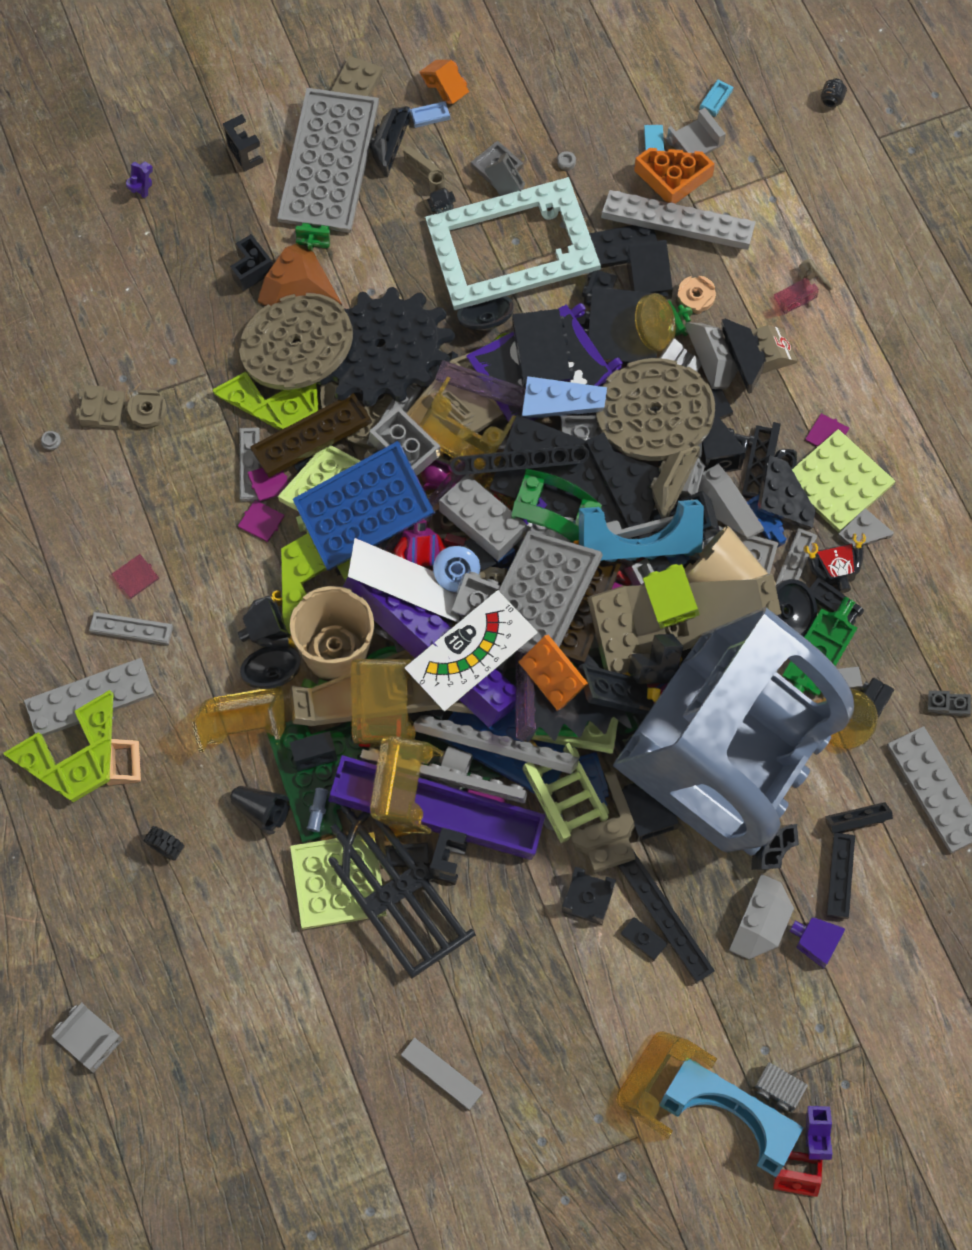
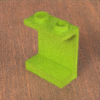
(671, 596)

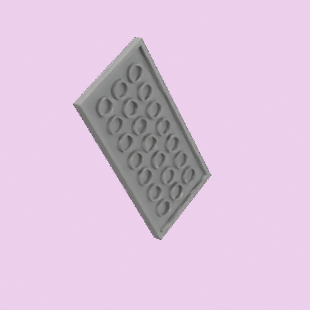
(328, 159)

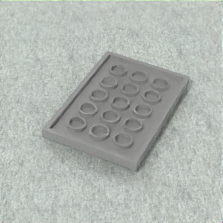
(549, 584)

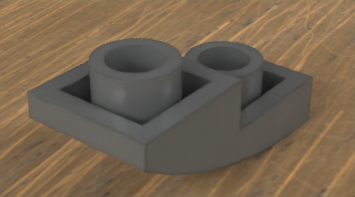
(949, 704)

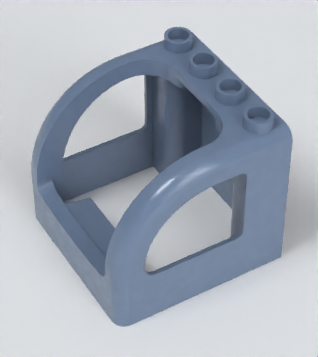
(736, 732)

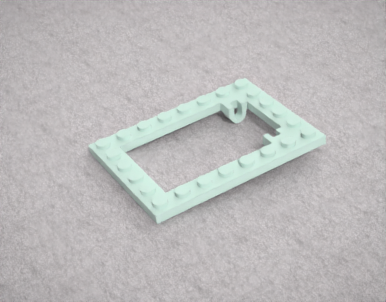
(556, 194)

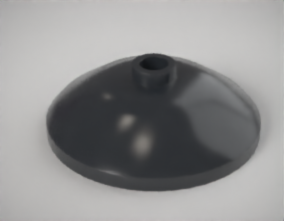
(486, 314)
(796, 605)
(270, 667)

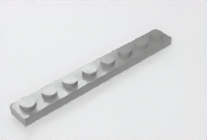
(493, 743)
(455, 778)

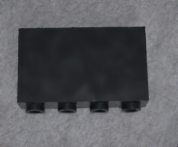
(542, 346)

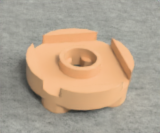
(700, 284)

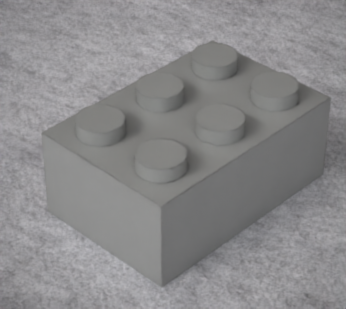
(416, 443)

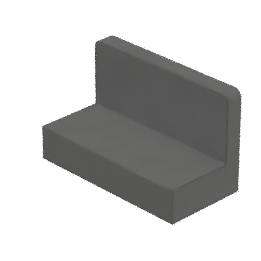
(505, 176)

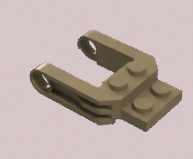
(606, 841)

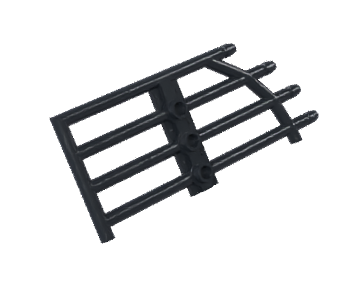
(399, 888)

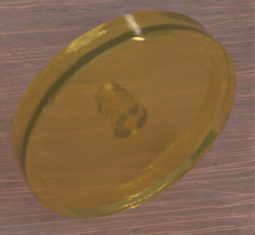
(655, 321)
(861, 725)

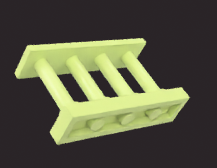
(552, 809)

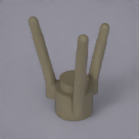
(810, 270)

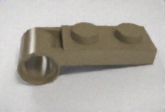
(426, 167)

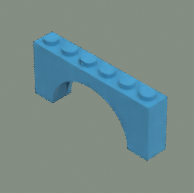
(680, 536)
(772, 1130)

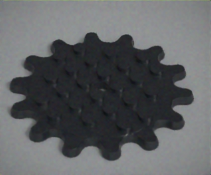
(408, 352)

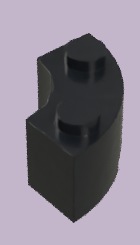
(771, 855)

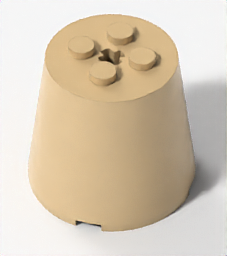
(724, 560)
(330, 620)

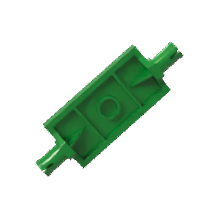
(830, 635)

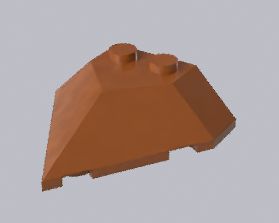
(295, 273)

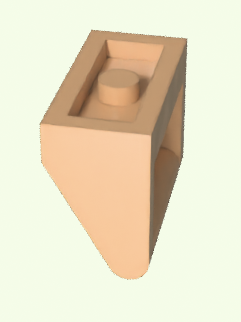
(135, 757)

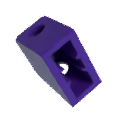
(817, 939)

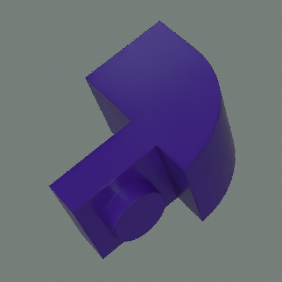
(818, 1132)

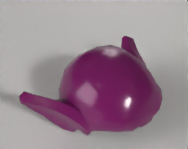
(434, 475)

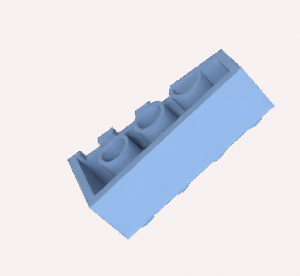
(561, 398)

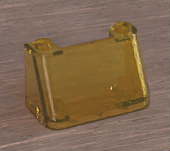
(379, 700)

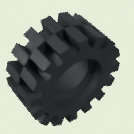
(164, 843)

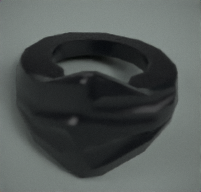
(790, 453)

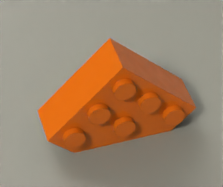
(673, 172)

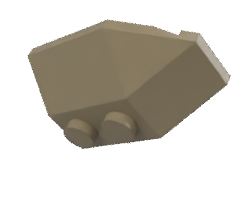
(672, 479)

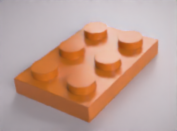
(553, 672)

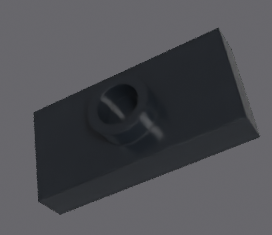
(644, 938)

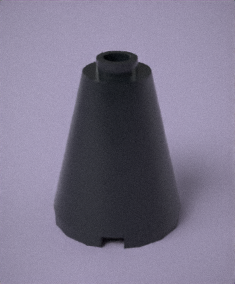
(261, 807)

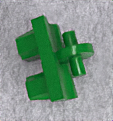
(313, 236)
(683, 314)

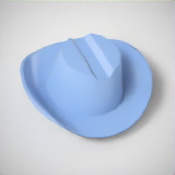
(452, 564)

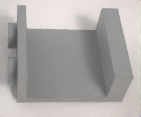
(699, 135)
(86, 1037)

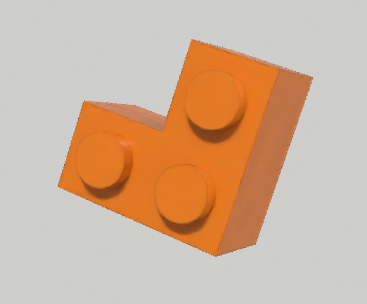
(446, 79)

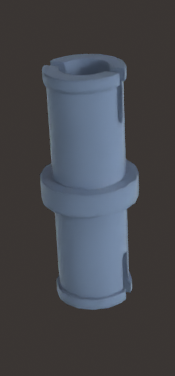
(317, 810)

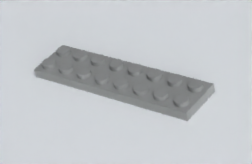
(678, 219)

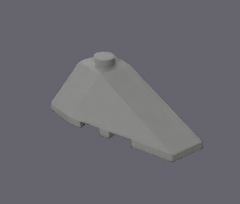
(729, 503)

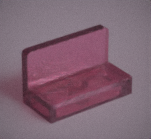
(796, 295)

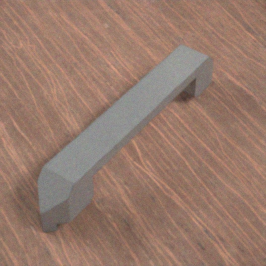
(637, 530)

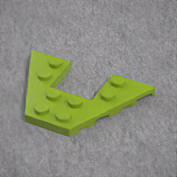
(279, 410)
(299, 564)
(81, 771)

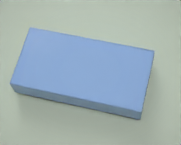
(430, 114)

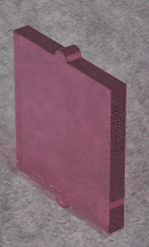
(135, 576)

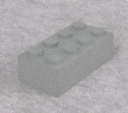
(482, 517)

